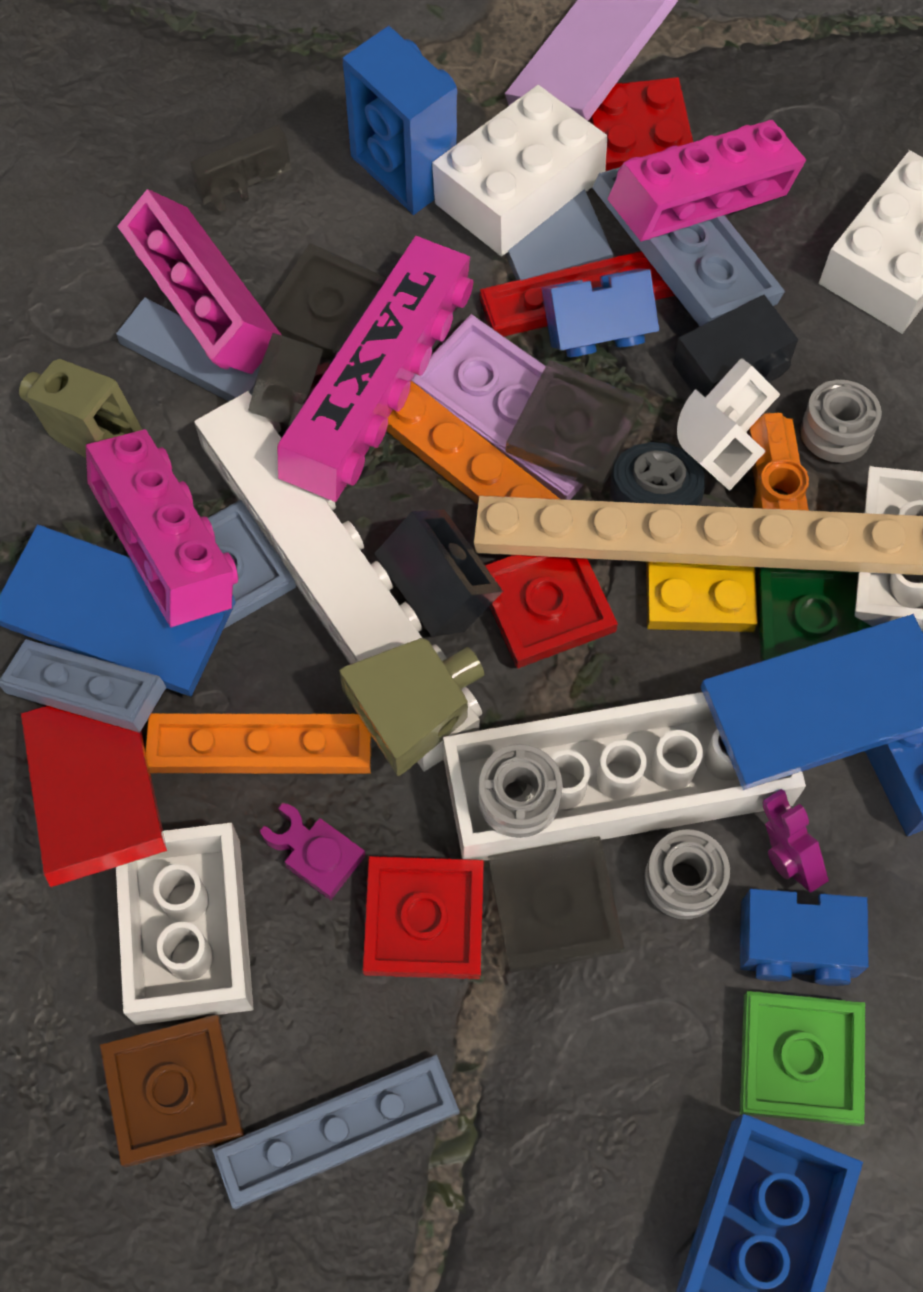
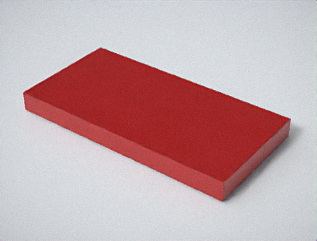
(89, 794)

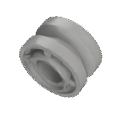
(840, 421)
(525, 765)
(693, 849)

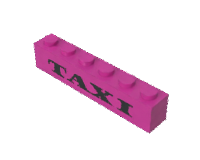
(374, 370)

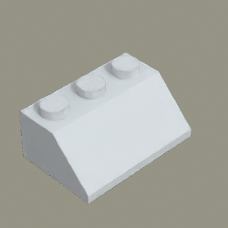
(885, 595)

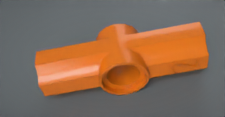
(778, 465)

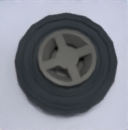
(657, 476)

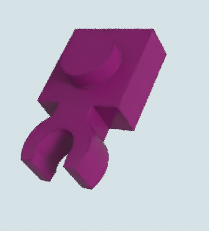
(793, 848)
(318, 855)

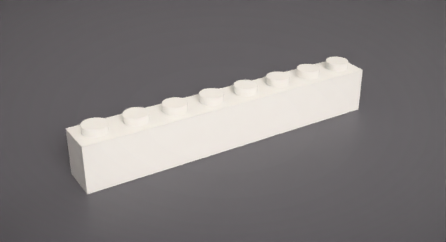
(314, 545)

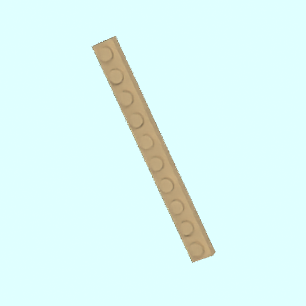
(700, 535)

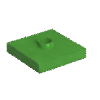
(803, 1058)

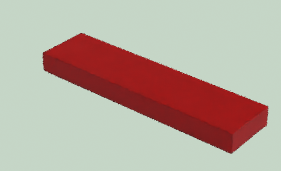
(520, 303)

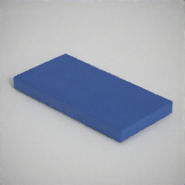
(103, 610)
(820, 702)

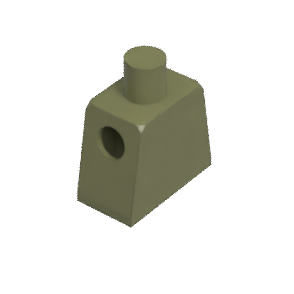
(78, 405)
(410, 698)

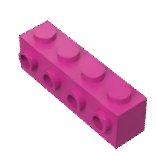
(705, 179)
(198, 282)
(160, 527)

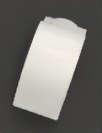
(717, 425)

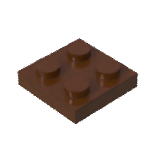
(171, 1091)

